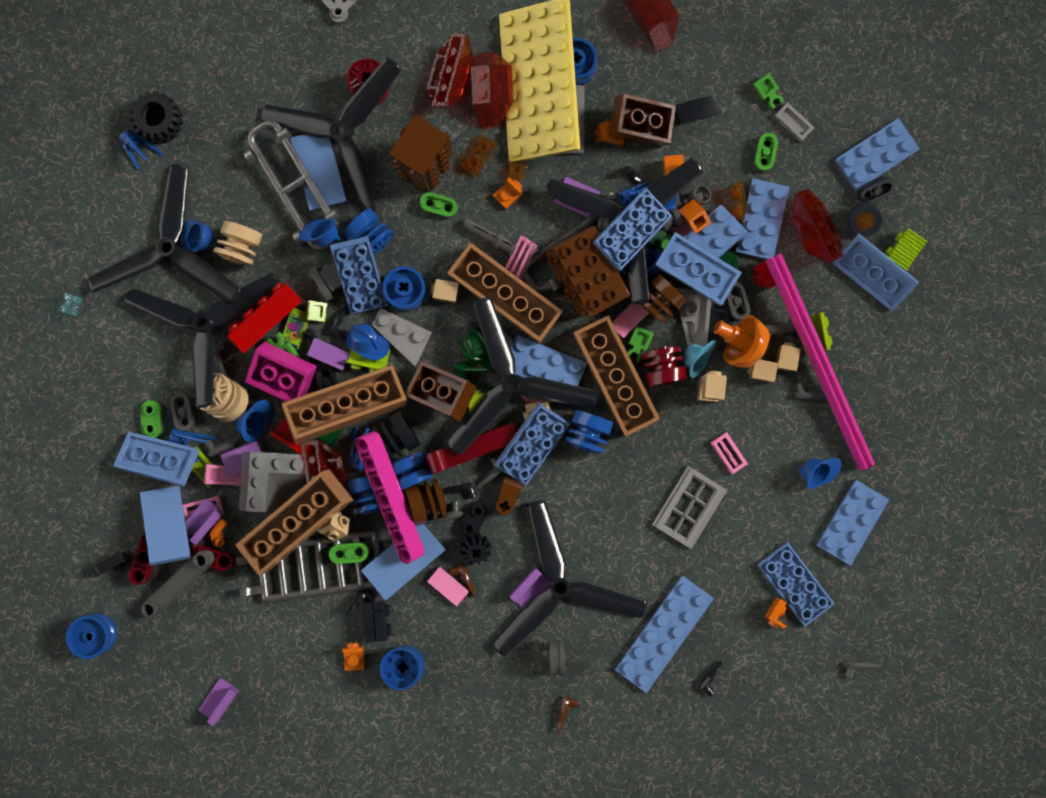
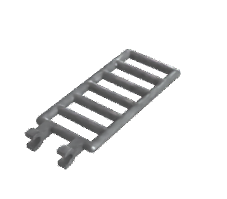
(323, 589)

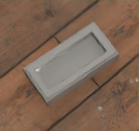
(793, 122)

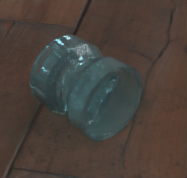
(70, 304)

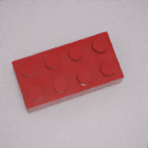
(264, 317)

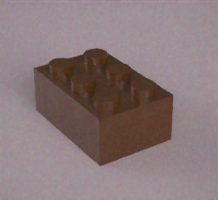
(642, 120)
(440, 391)

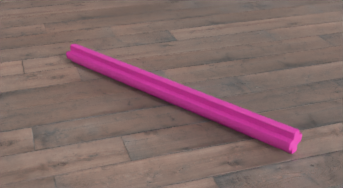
(820, 362)

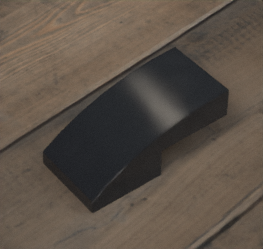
(695, 109)
(715, 316)

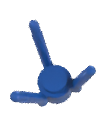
(131, 141)
(628, 195)
(183, 437)
(355, 461)

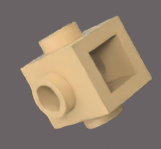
(336, 527)

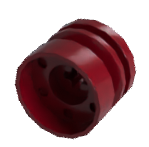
(359, 71)
(664, 366)

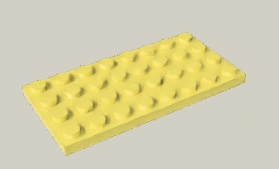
(544, 105)

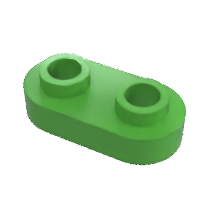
(766, 153)
(439, 204)
(153, 419)
(349, 553)

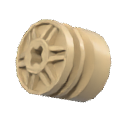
(238, 243)
(228, 399)

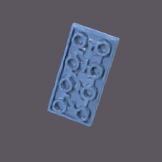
(321, 164)
(632, 229)
(359, 275)
(532, 444)
(165, 525)
(389, 573)
(795, 584)

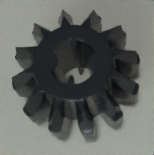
(475, 549)

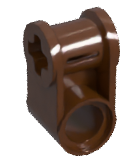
(509, 492)

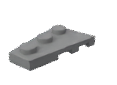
(695, 317)
(402, 334)

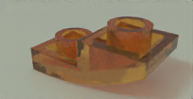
(479, 155)
(738, 208)

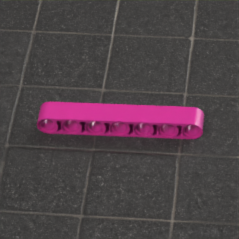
(389, 497)

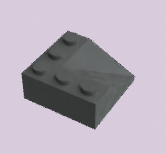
(269, 480)

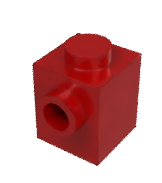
(762, 276)

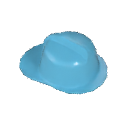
(696, 357)

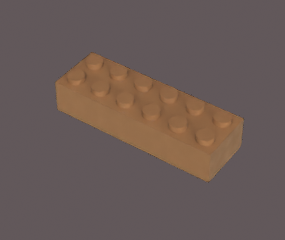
(510, 295)
(616, 376)
(344, 404)
(294, 522)

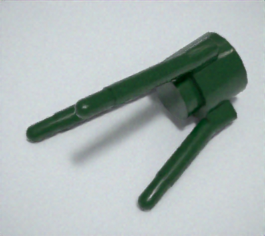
(464, 370)

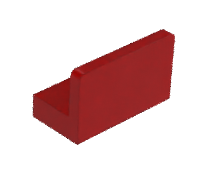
(284, 435)

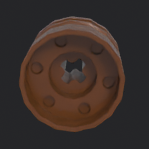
(662, 299)
(425, 502)

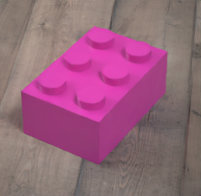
(280, 372)

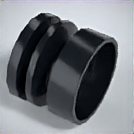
(397, 435)

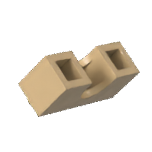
(711, 387)

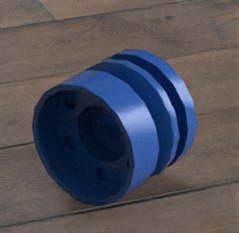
(364, 226)
(589, 432)
(365, 496)
(394, 675)

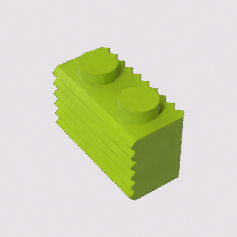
(906, 248)

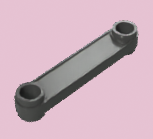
(177, 583)

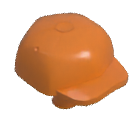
(745, 341)

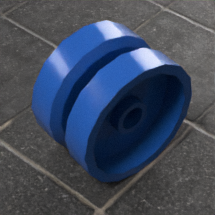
(586, 57)
(397, 280)
(407, 470)
(87, 646)

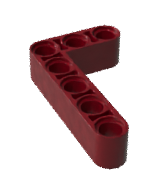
(484, 444)
(147, 570)

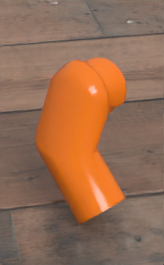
(216, 533)

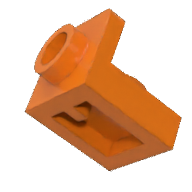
(602, 134)
(508, 193)
(776, 610)
(353, 656)

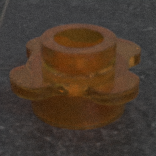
(517, 175)

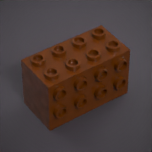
(421, 154)
(586, 274)

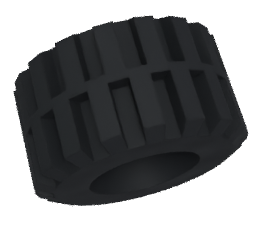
(146, 106)

